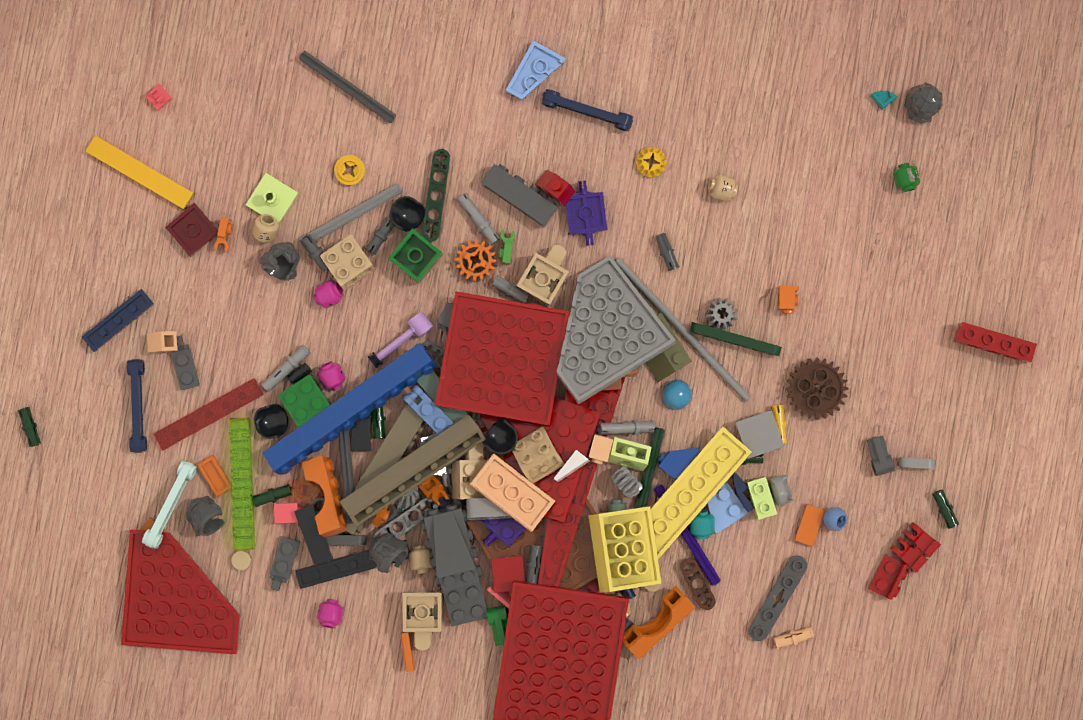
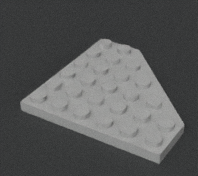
(607, 331)

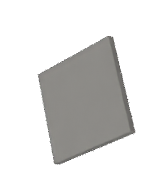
(760, 434)

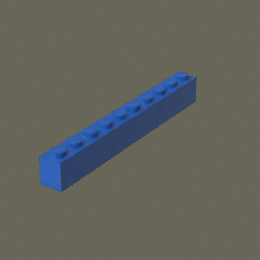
(349, 409)

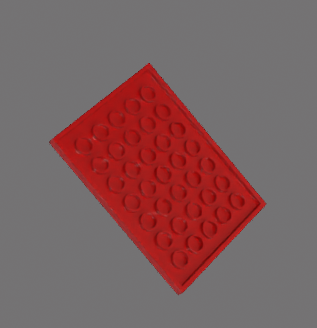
(560, 654)

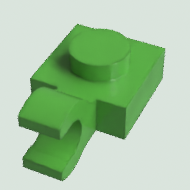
(505, 253)

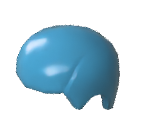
(676, 395)

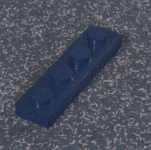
(118, 320)

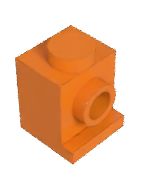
(787, 299)

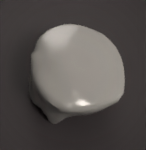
(780, 490)

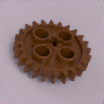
(808, 373)

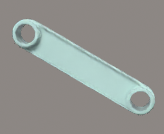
(185, 472)

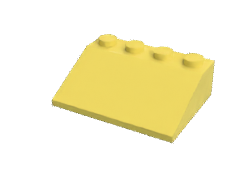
(624, 549)

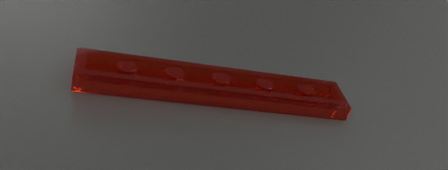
(208, 414)

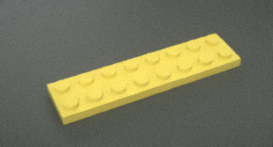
(696, 487)

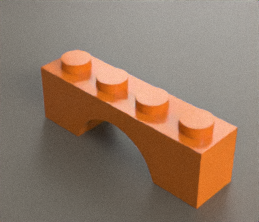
(331, 517)
(674, 609)

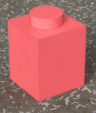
(285, 512)

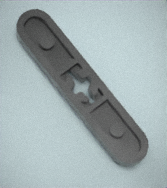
(767, 614)

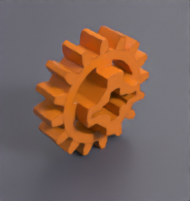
(483, 264)

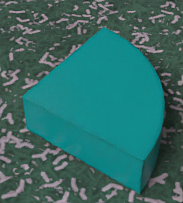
(883, 98)

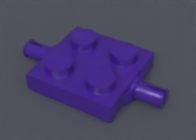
(586, 213)
(503, 529)

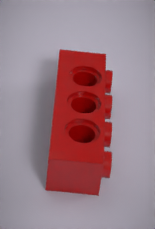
(995, 342)

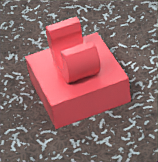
(158, 97)

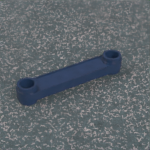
(553, 99)
(138, 442)

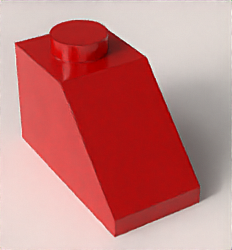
(555, 187)

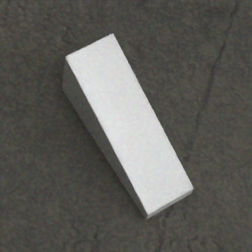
(575, 462)

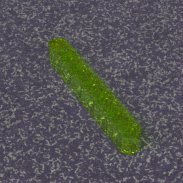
(242, 483)

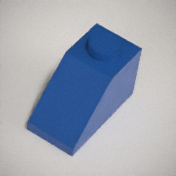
(676, 461)

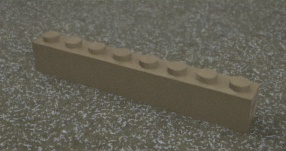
(392, 449)
(412, 470)

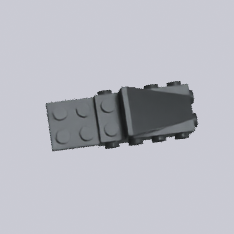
(455, 563)

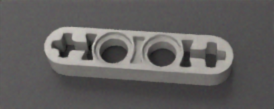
(404, 519)

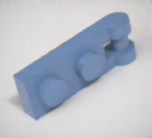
(428, 411)

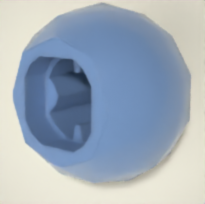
(835, 519)

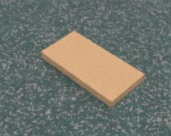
(512, 492)

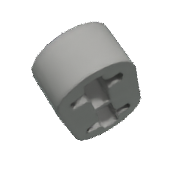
(917, 463)

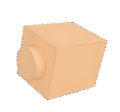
(162, 341)
(600, 448)

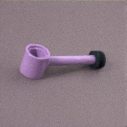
(418, 325)

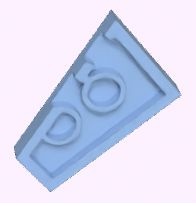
(725, 508)

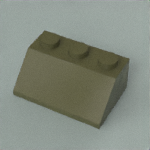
(670, 359)

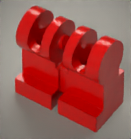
(914, 556)

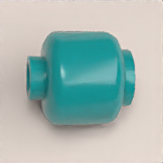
(702, 525)

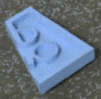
(533, 70)

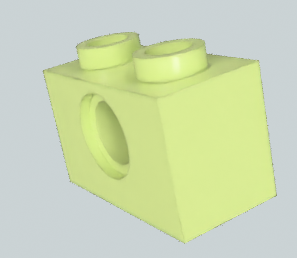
(629, 454)
(761, 498)

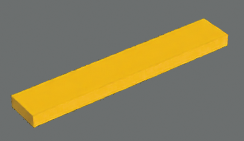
(139, 172)

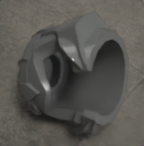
(923, 102)
(281, 261)
(200, 516)
(385, 550)

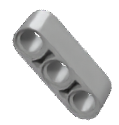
(483, 510)

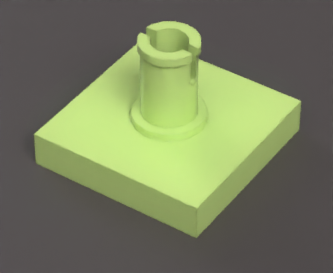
(272, 198)

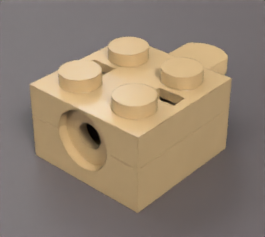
(545, 275)
(465, 471)
(422, 616)

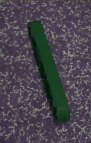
(440, 186)
(735, 339)

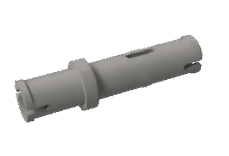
(483, 225)
(292, 362)
(626, 427)

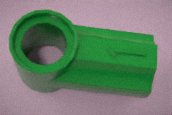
(498, 620)

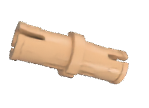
(793, 637)

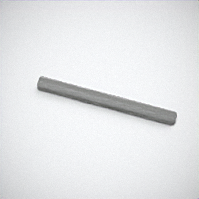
(355, 212)

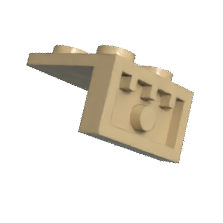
(347, 262)
(537, 455)

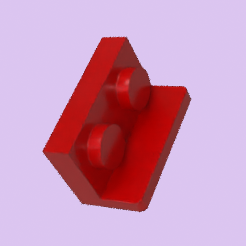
(888, 577)

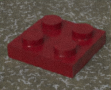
(192, 229)

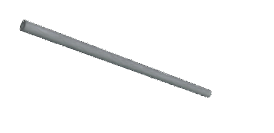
(682, 329)

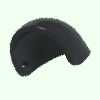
(407, 213)
(271, 421)
(501, 437)

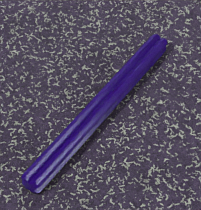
(694, 547)

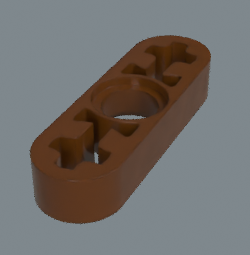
(709, 594)

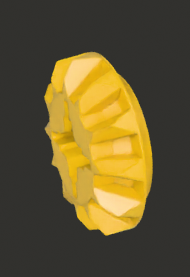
(643, 166)
(340, 169)

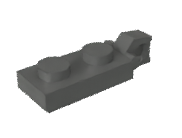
(185, 366)
(283, 561)

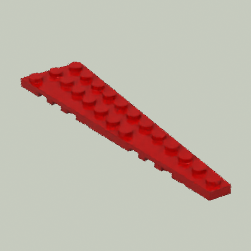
(560, 535)

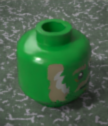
(906, 177)

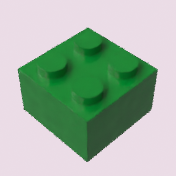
(415, 256)
(304, 400)

